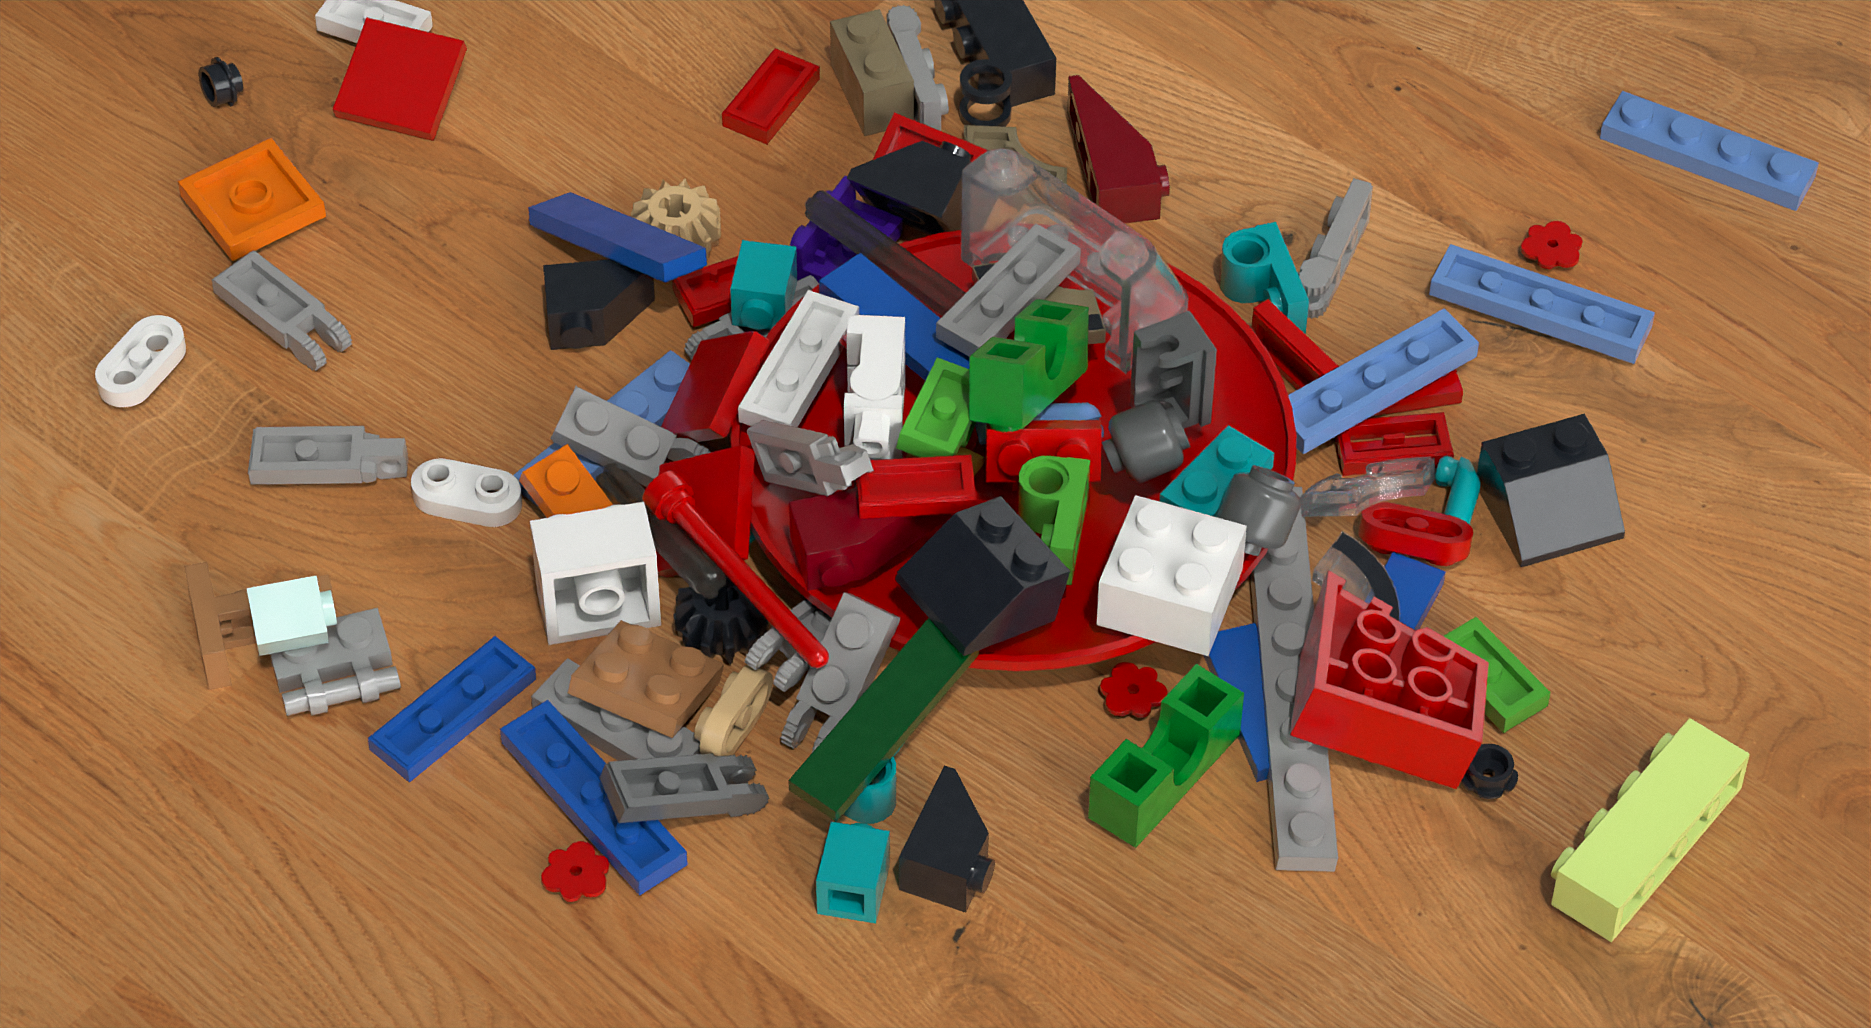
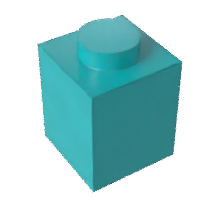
(763, 284)
(853, 872)

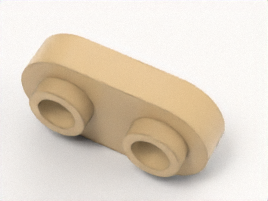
(735, 713)

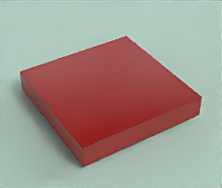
(400, 79)
(715, 386)
(721, 494)

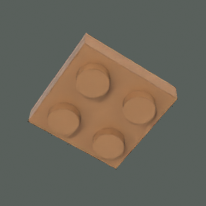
(646, 678)

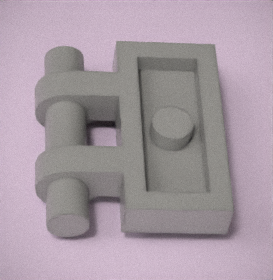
(353, 648)

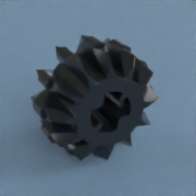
(720, 623)

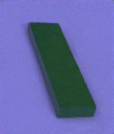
(880, 722)

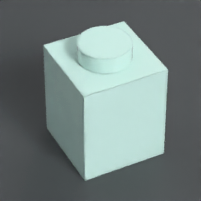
(290, 615)

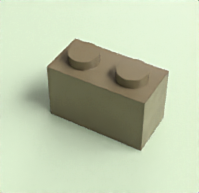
(871, 70)

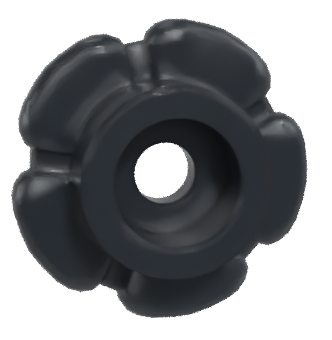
(220, 82)
(1495, 761)

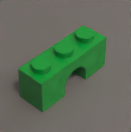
(1024, 375)
(1144, 783)

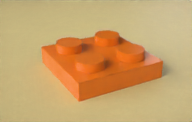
(252, 199)

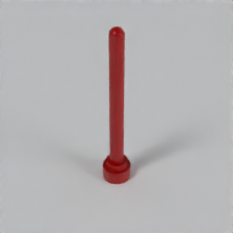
(672, 499)

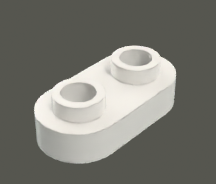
(133, 365)
(464, 493)

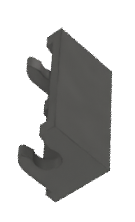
(1175, 367)

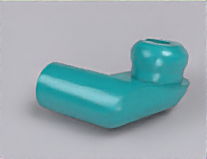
(1464, 486)

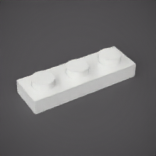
(798, 362)

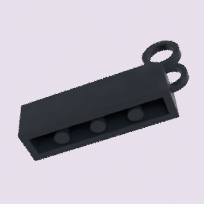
(1005, 55)

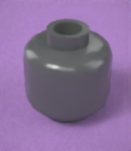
(1146, 441)
(1262, 503)

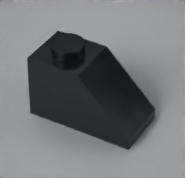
(593, 301)
(947, 848)

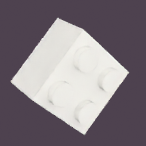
(595, 572)
(1171, 575)

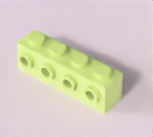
(1648, 828)

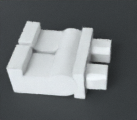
(875, 385)

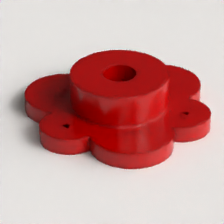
(1552, 245)
(1132, 690)
(576, 872)

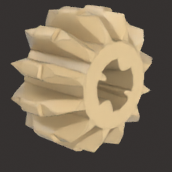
(681, 212)

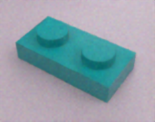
(1207, 477)

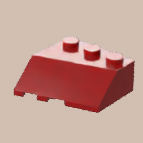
(1388, 689)

